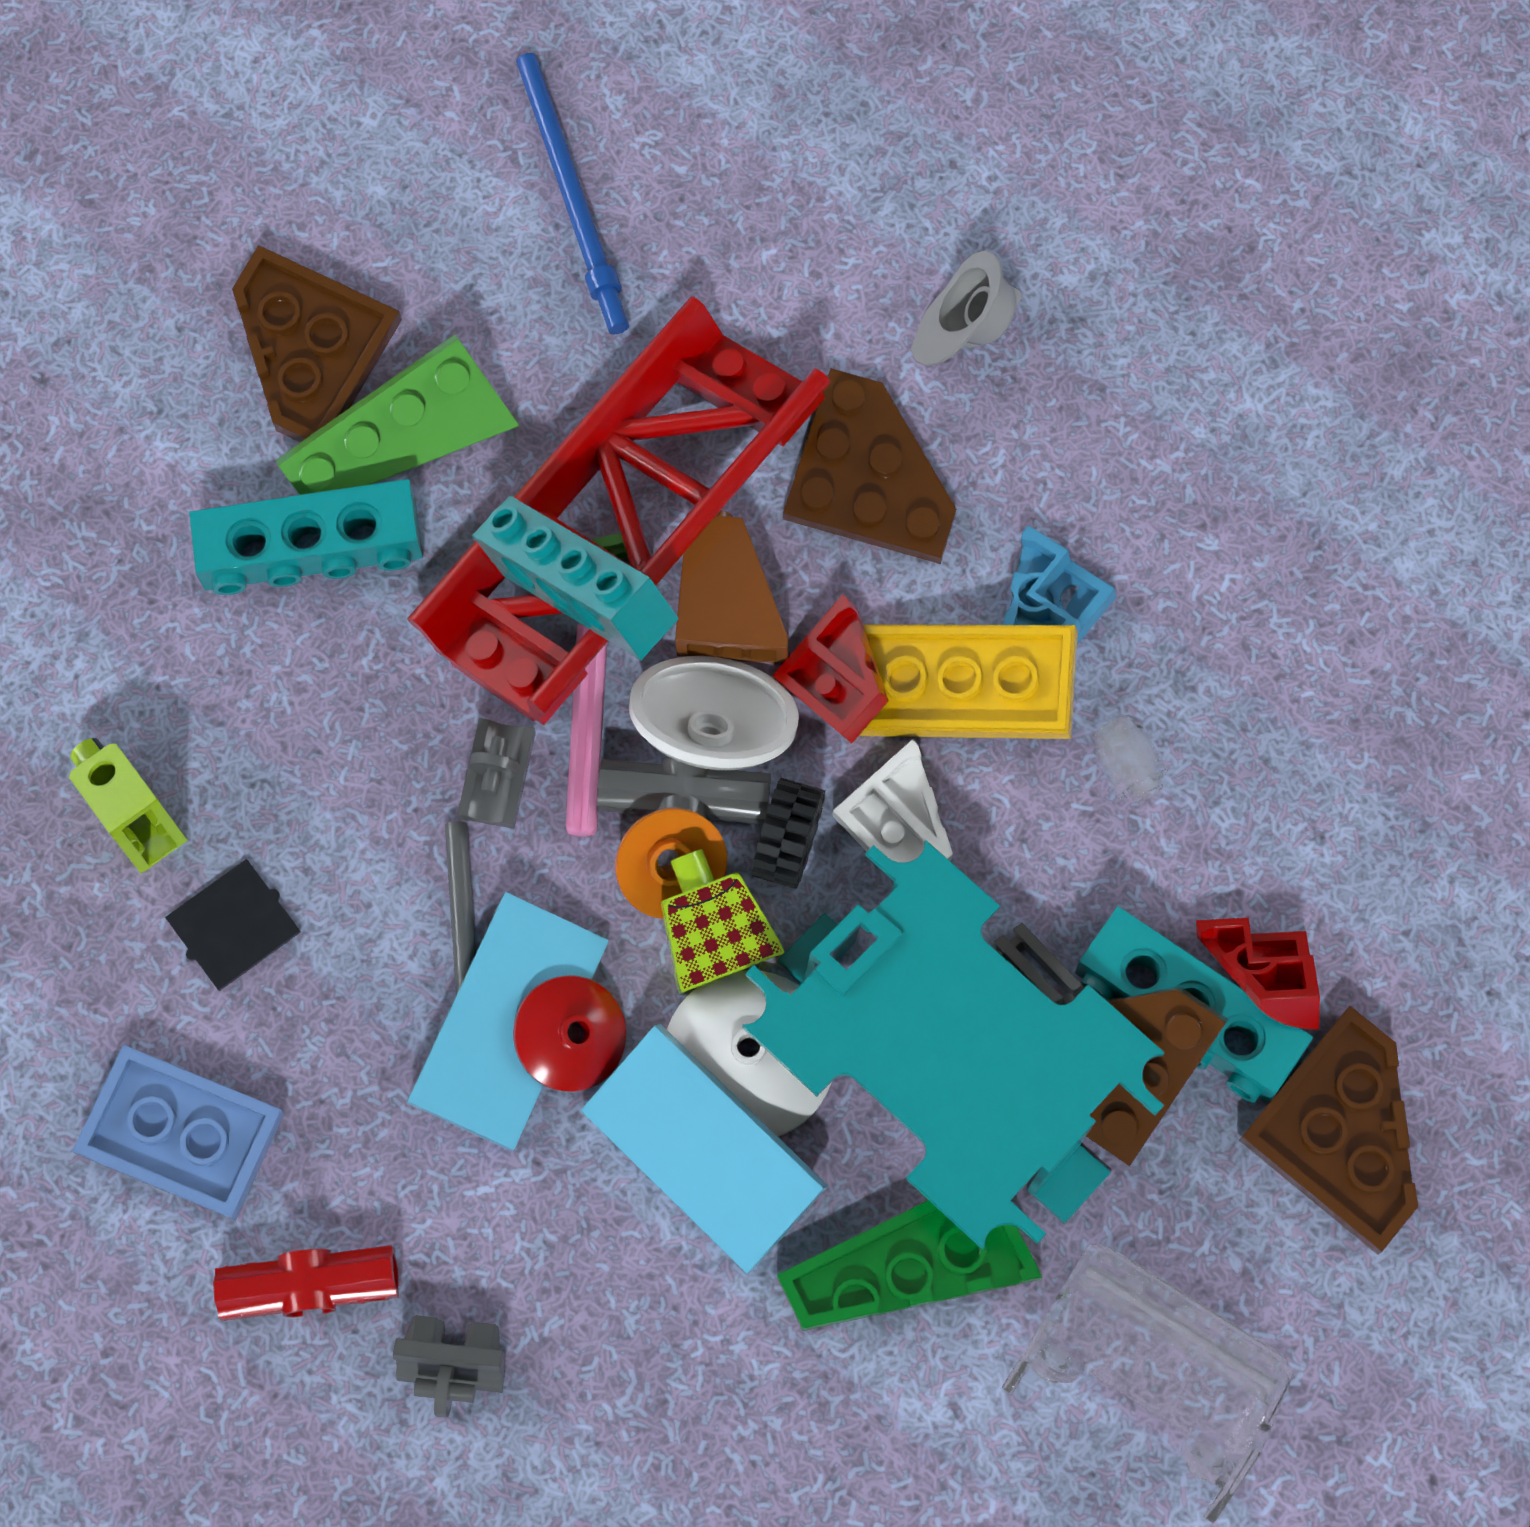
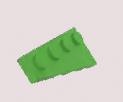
(406, 422)

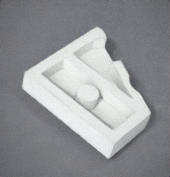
(895, 810)

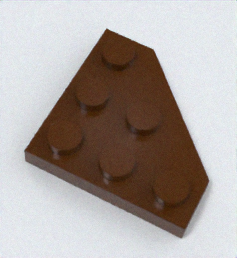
(308, 340)
(869, 475)
(1182, 1030)
(1344, 1132)

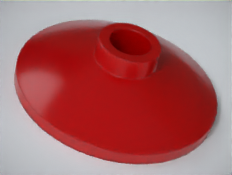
(543, 1038)

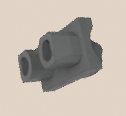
(496, 773)
(446, 1369)

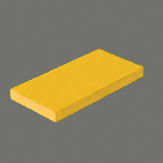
(975, 680)

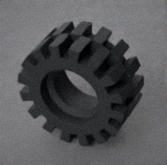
(788, 833)

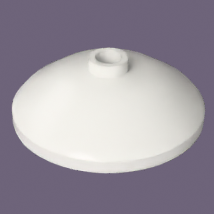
(713, 712)
(712, 1029)

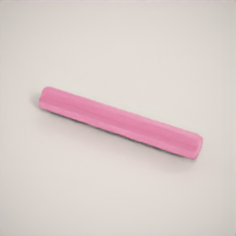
(586, 746)

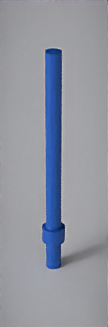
(601, 277)

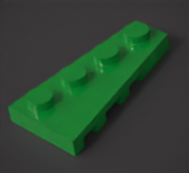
(903, 1266)

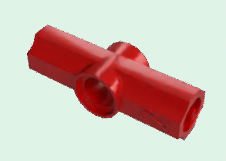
(306, 1282)

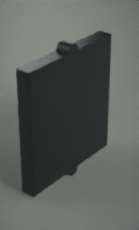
(232, 925)

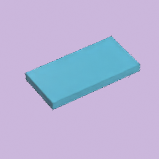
(473, 1064)
(704, 1148)

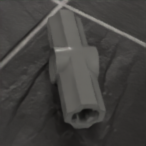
(673, 784)

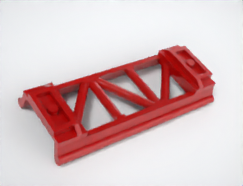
(485, 634)

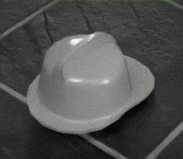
(968, 312)

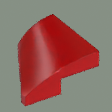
(1268, 967)

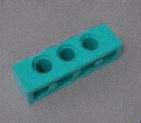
(279, 523)
(576, 577)
(1129, 943)

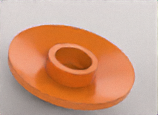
(636, 860)

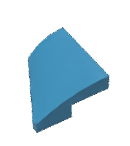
(1041, 580)

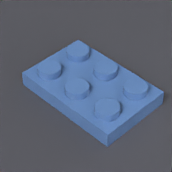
(179, 1132)

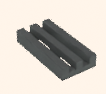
(1027, 941)

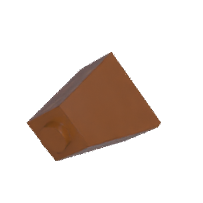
(726, 599)

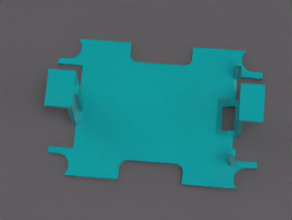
(955, 1047)

